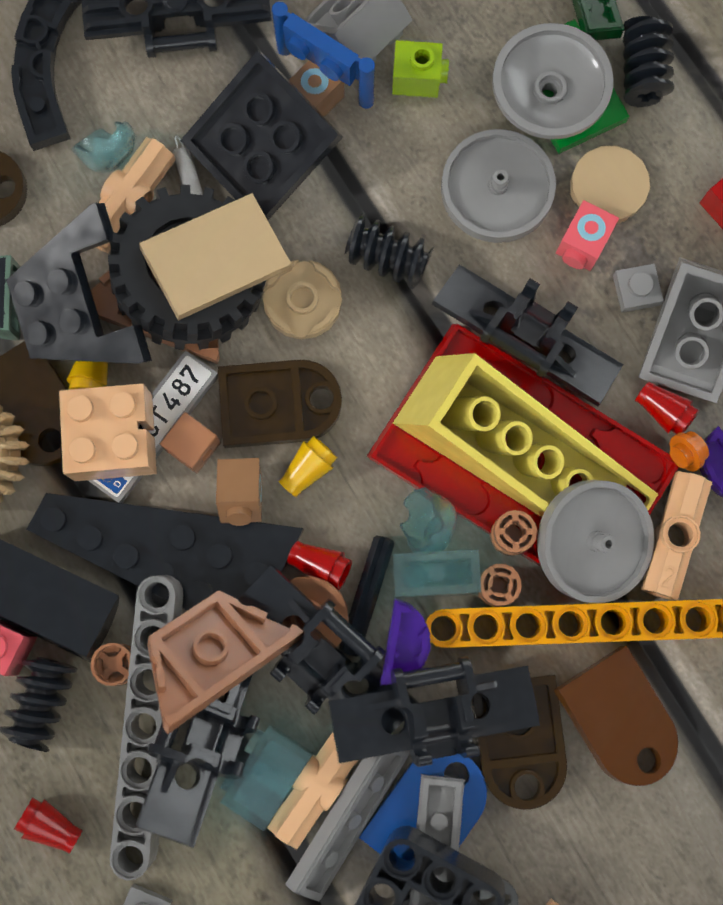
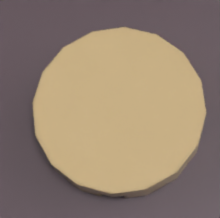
(611, 180)
(303, 300)

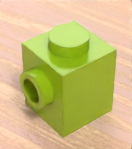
(419, 69)

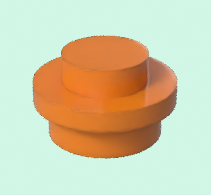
(688, 451)

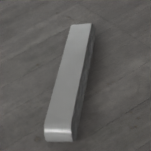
(135, 741)

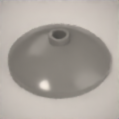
(554, 60)

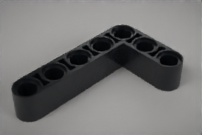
(419, 874)

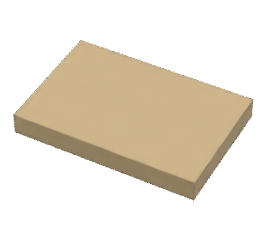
(215, 256)

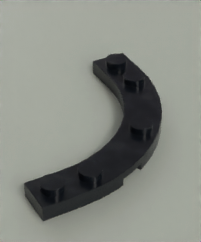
(34, 70)

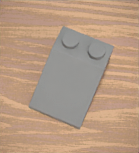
(689, 334)

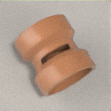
(508, 538)
(493, 587)
(108, 664)

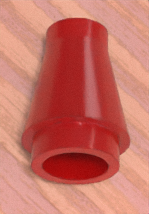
(667, 408)
(320, 563)
(47, 826)

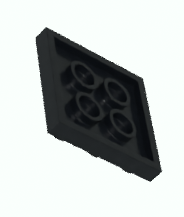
(261, 136)

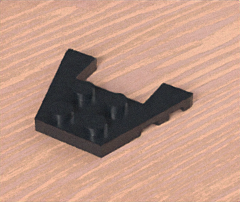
(57, 302)

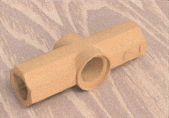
(135, 181)
(685, 510)
(311, 794)

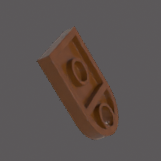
(620, 717)

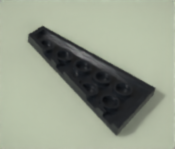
(157, 542)

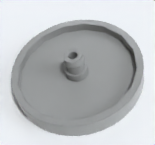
(498, 185)
(595, 541)

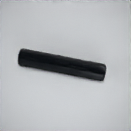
(369, 587)

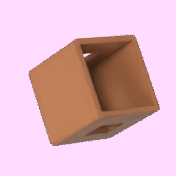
(190, 442)

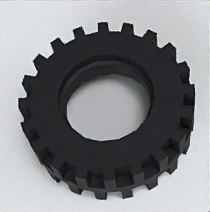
(140, 294)

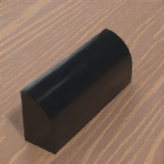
(54, 602)

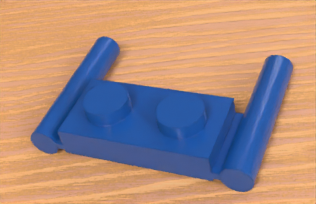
(334, 59)

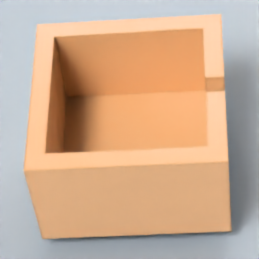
(104, 434)

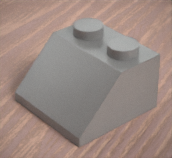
(361, 24)

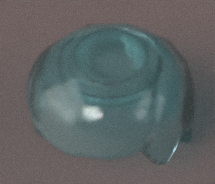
(106, 151)
(430, 521)

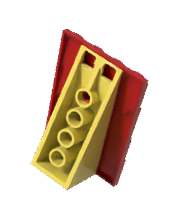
(507, 439)

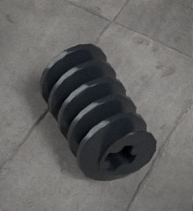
(647, 60)
(387, 252)
(36, 703)

